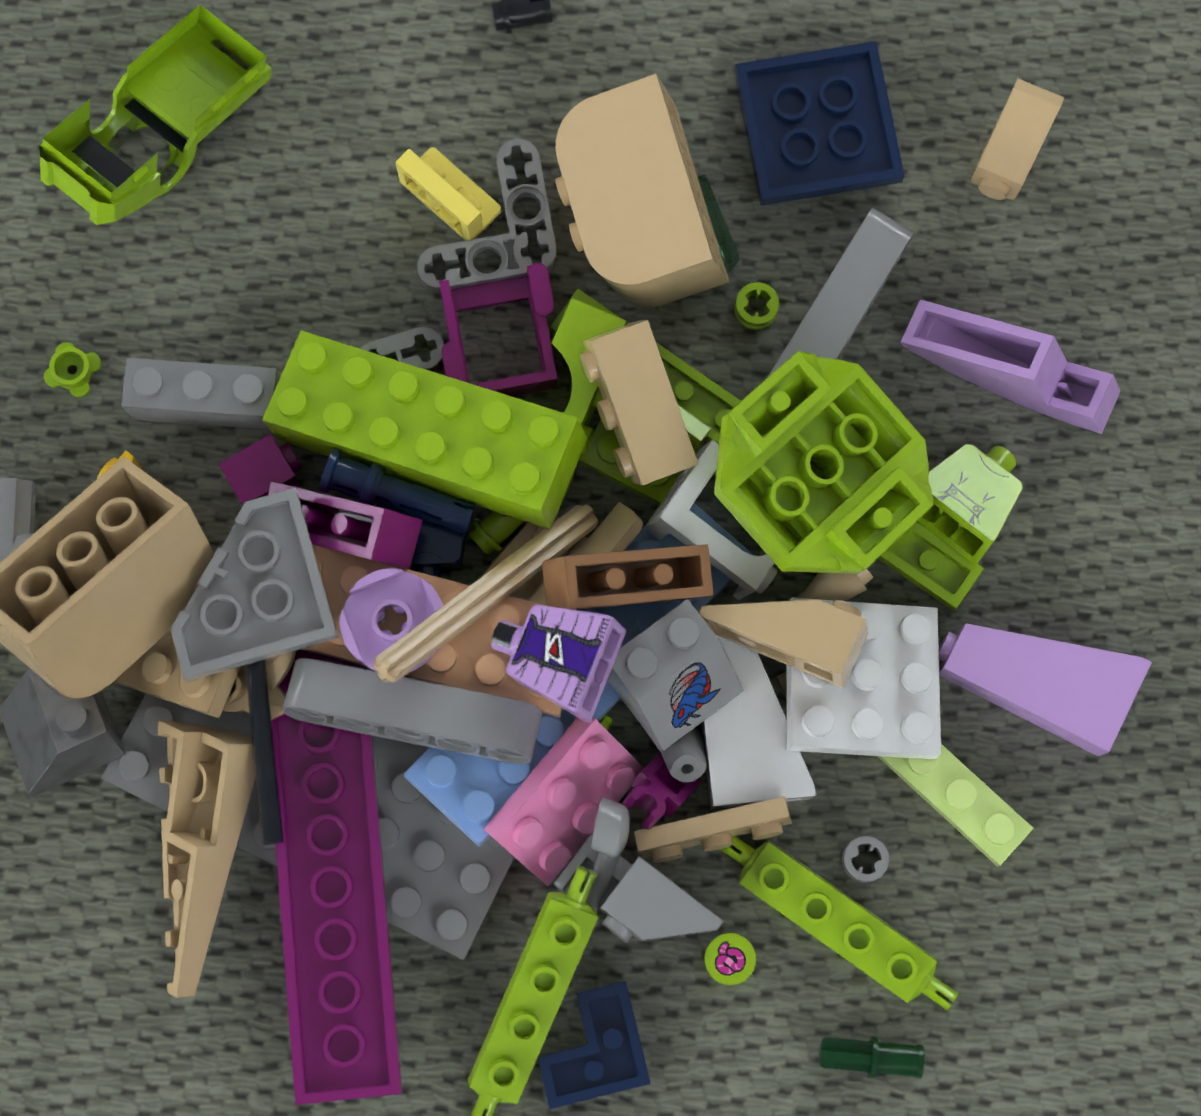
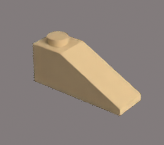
(1015, 140)
(799, 633)

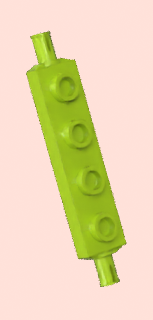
(839, 922)
(534, 995)

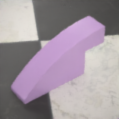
(1012, 364)

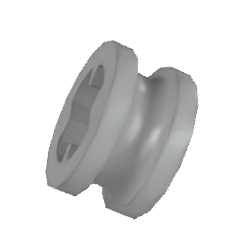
(878, 867)

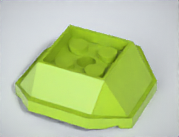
(868, 455)

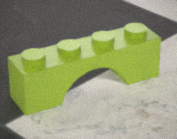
(579, 324)

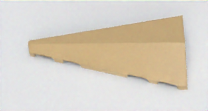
(208, 798)

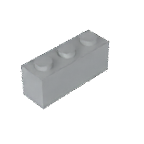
(197, 393)

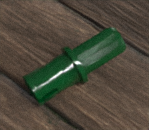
(872, 1057)

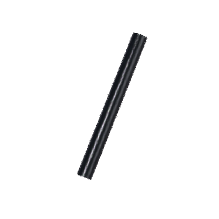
(264, 753)

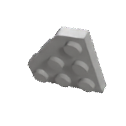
(256, 593)

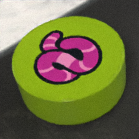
(729, 959)

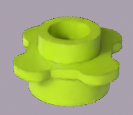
(65, 357)

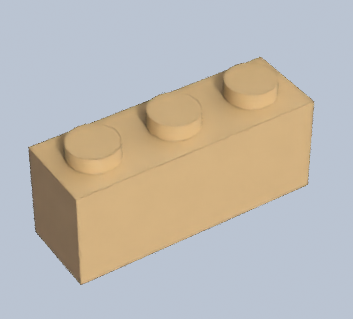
(638, 403)

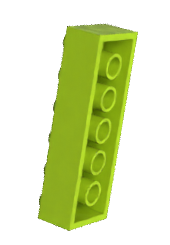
(427, 428)

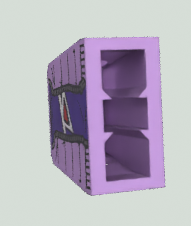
(562, 655)

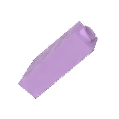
(1051, 683)

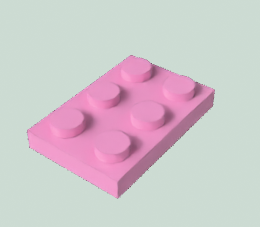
(561, 797)

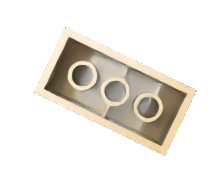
(637, 195)
(101, 581)

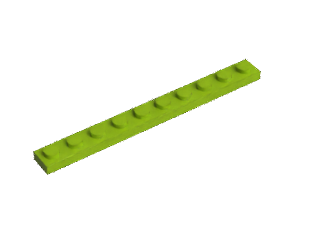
(914, 555)

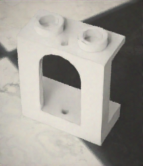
(675, 518)

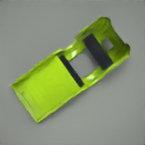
(175, 88)

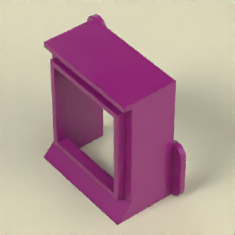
(532, 287)

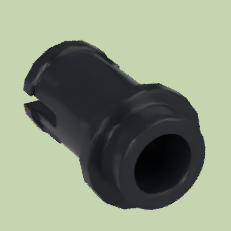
(520, 13)

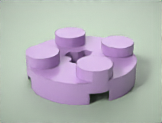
(366, 609)

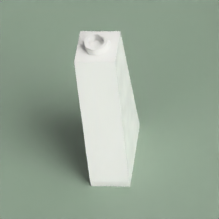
(749, 742)

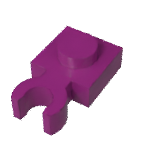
(658, 791)

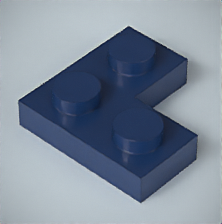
(609, 1061)

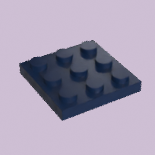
(818, 123)

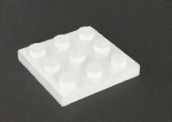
(888, 699)

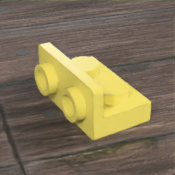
(447, 192)

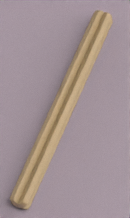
(483, 594)

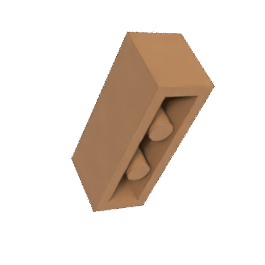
(628, 577)

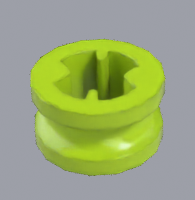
(754, 322)

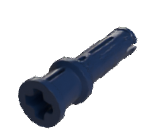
(374, 485)

